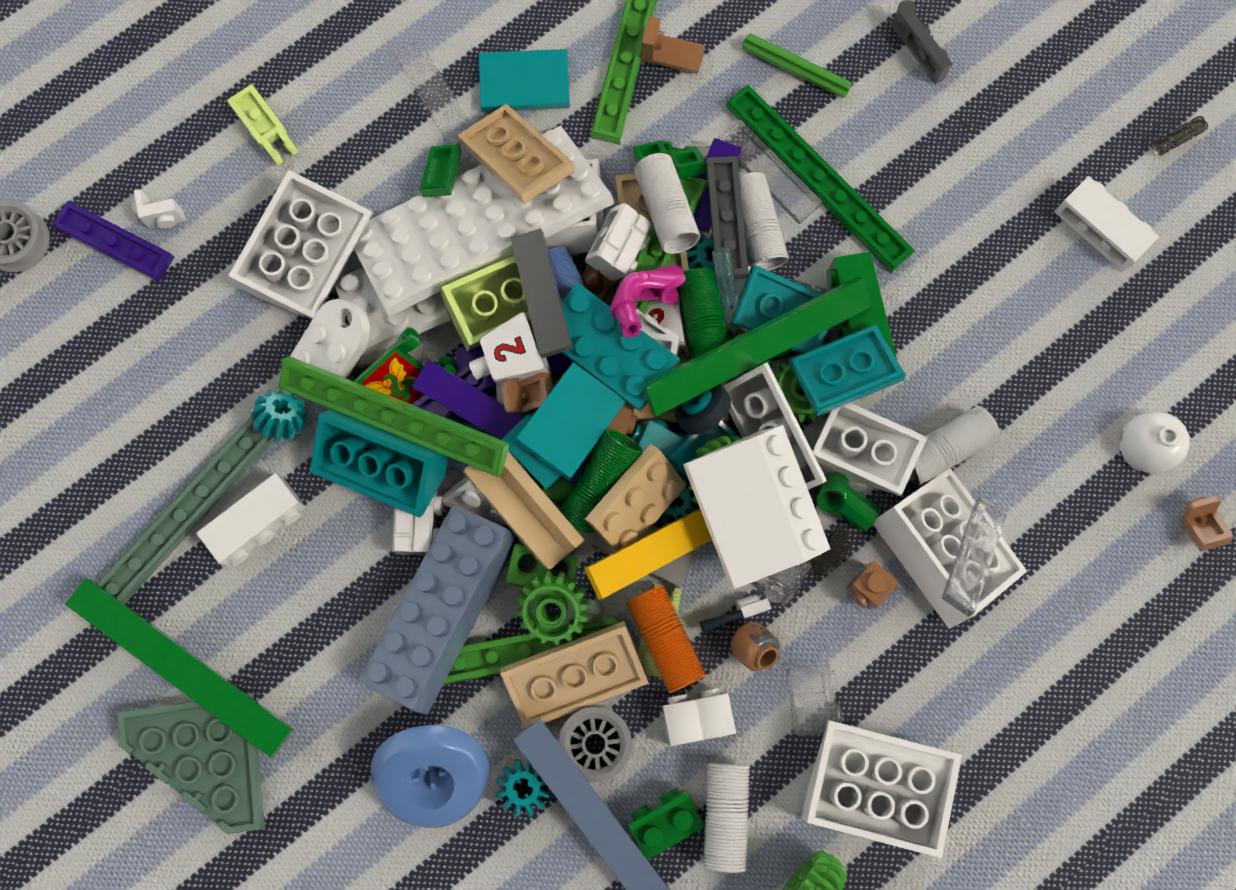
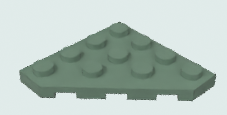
(200, 760)

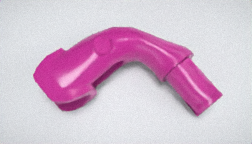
(644, 286)

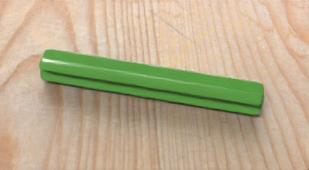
(796, 65)

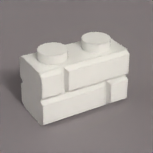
(619, 242)
(416, 534)

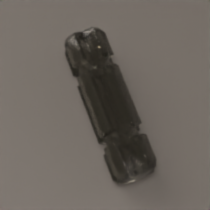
(1179, 135)

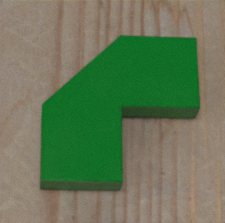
(686, 161)

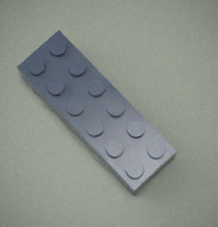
(439, 609)

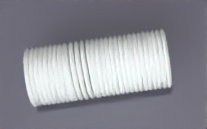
(666, 203)
(765, 247)
(955, 443)
(726, 826)

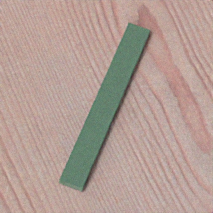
(185, 512)

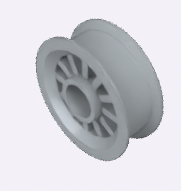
(29, 237)
(623, 755)

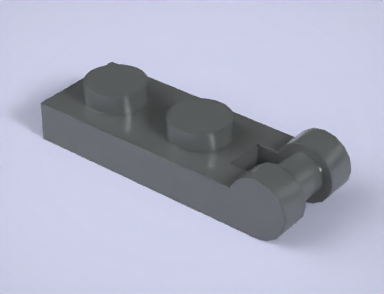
(921, 42)

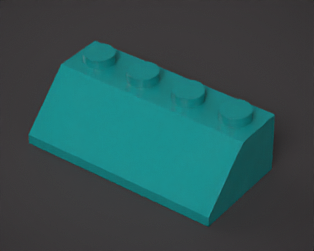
(376, 463)

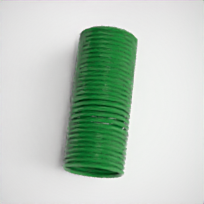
(701, 311)
(605, 467)

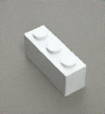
(1106, 224)
(251, 521)

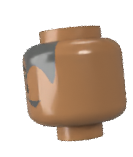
(755, 646)

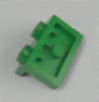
(665, 823)

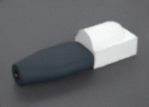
(746, 608)

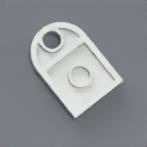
(330, 342)

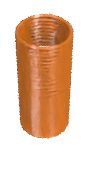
(666, 640)

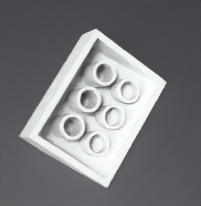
(299, 246)
(757, 506)
(926, 537)
(882, 788)

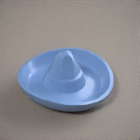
(430, 775)

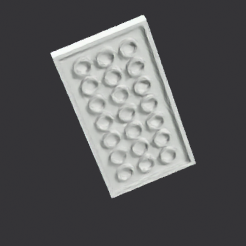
(448, 237)

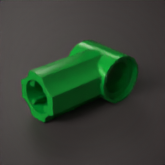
(846, 502)

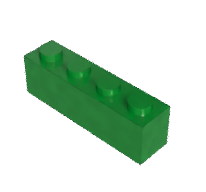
(847, 268)

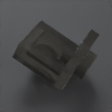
(831, 558)

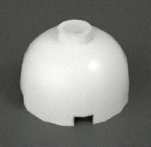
(1154, 442)

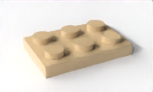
(636, 500)

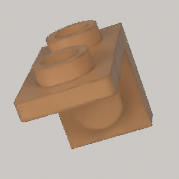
(669, 50)

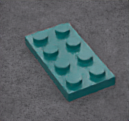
(607, 354)

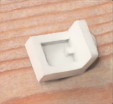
(157, 214)

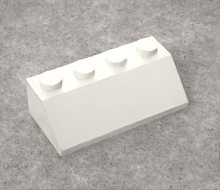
(760, 405)

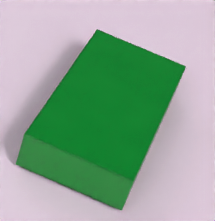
(441, 170)

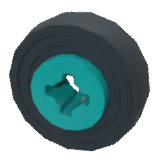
(704, 410)

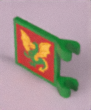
(397, 370)

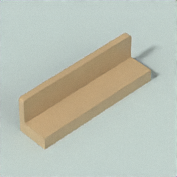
(527, 511)

